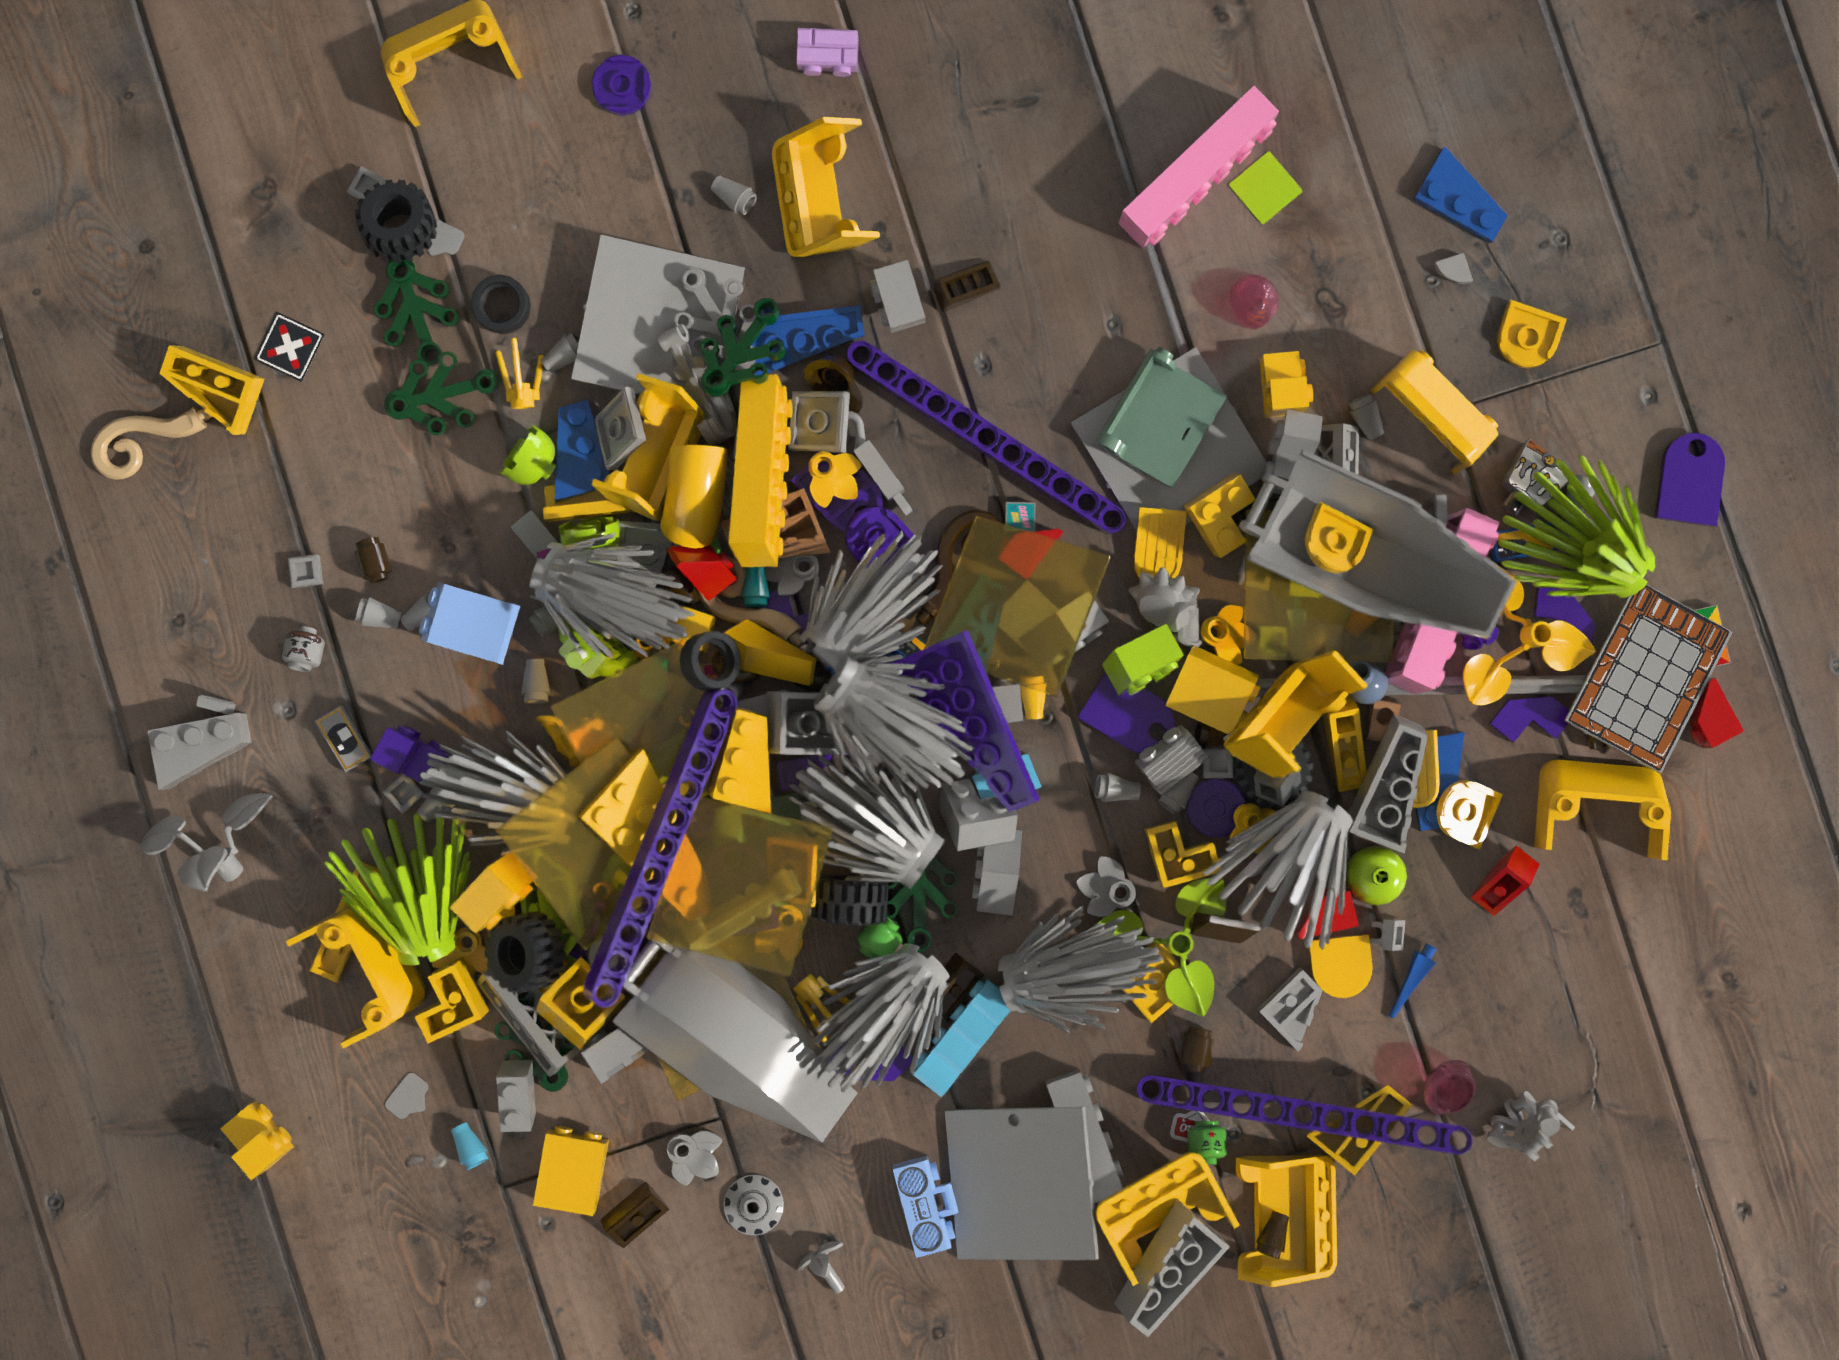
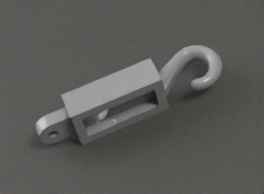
(876, 466)

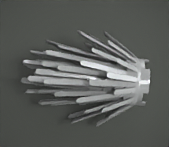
(607, 591)
(863, 615)
(877, 709)
(505, 797)
(869, 825)
(1078, 968)
(896, 1002)

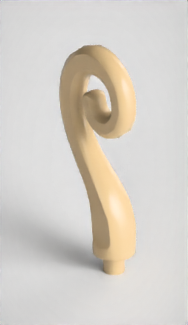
(177, 427)
(773, 620)

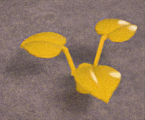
(1562, 650)

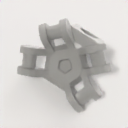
(1529, 1133)

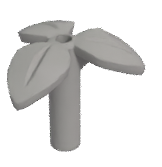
(820, 1264)

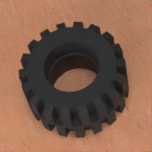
(390, 201)
(1245, 774)
(850, 901)
(525, 952)

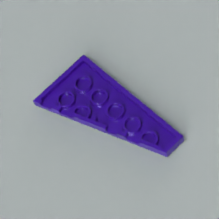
(972, 700)

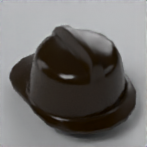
(834, 374)

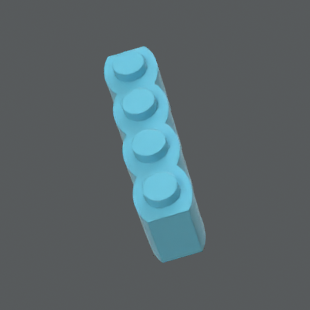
(963, 1038)

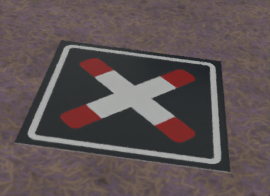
(289, 346)

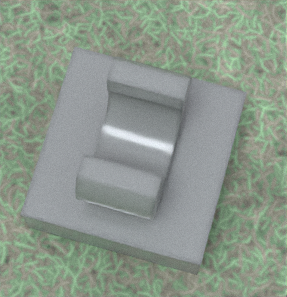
(1392, 934)

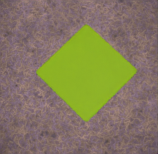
(1265, 187)

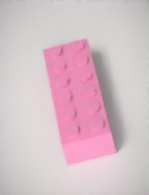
(1198, 167)
(1424, 649)

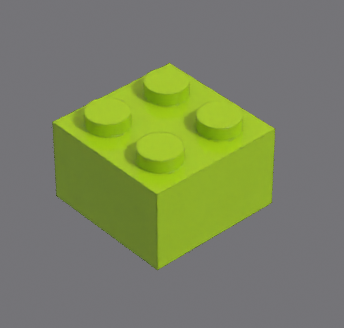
(1143, 660)

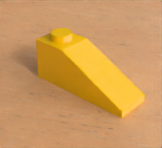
(770, 655)
(1346, 745)

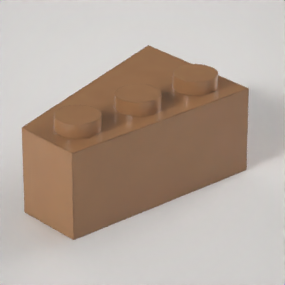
(801, 529)

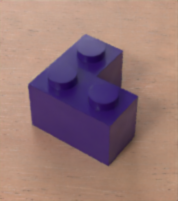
(405, 752)

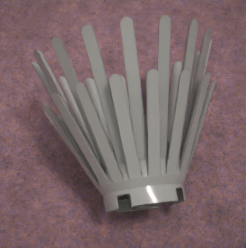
(1308, 838)

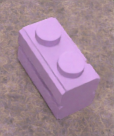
(827, 51)

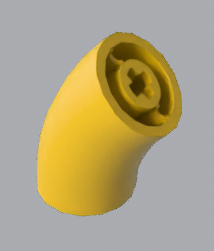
(694, 494)

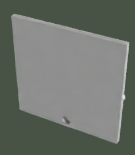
(635, 300)
(1222, 451)
(1022, 1183)

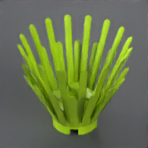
(1609, 553)
(416, 921)

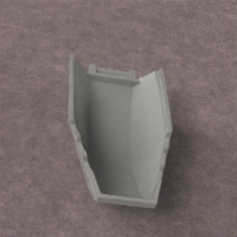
(1411, 563)
(732, 1039)

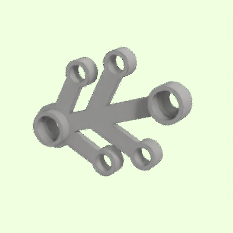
(713, 311)

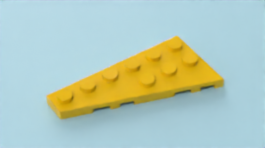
(625, 809)

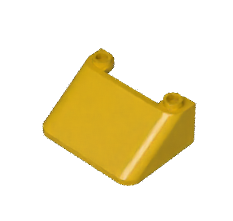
(1305, 1192)
(1147, 1202)

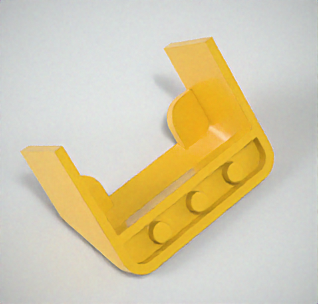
(465, 21)
(809, 189)
(1440, 407)
(668, 422)
(1290, 710)
(1567, 781)
(395, 984)

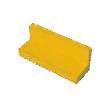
(580, 507)

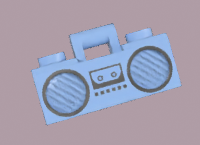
(925, 1222)

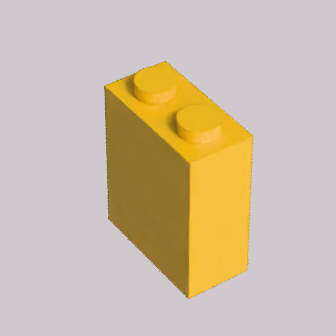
(1213, 690)
(571, 1171)

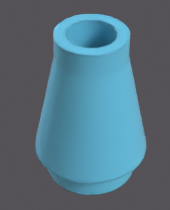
(469, 1147)

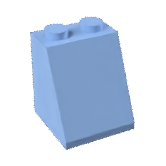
(469, 622)

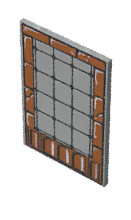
(1648, 677)

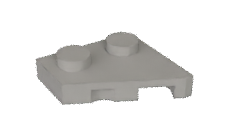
(1292, 1007)

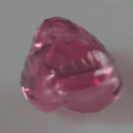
(1254, 301)
(1449, 1087)

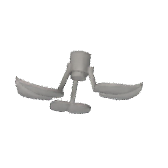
(200, 868)

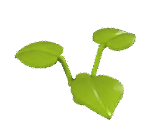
(1192, 984)

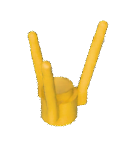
(519, 394)
(809, 992)

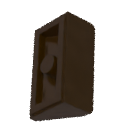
(1222, 928)
(961, 980)
(634, 1215)

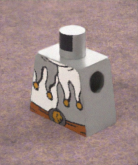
(1519, 477)

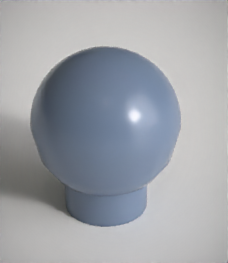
(1376, 681)

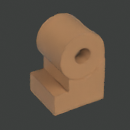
(1379, 717)

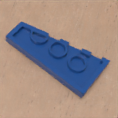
(810, 334)

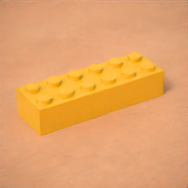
(760, 473)

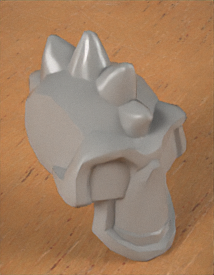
(1169, 602)

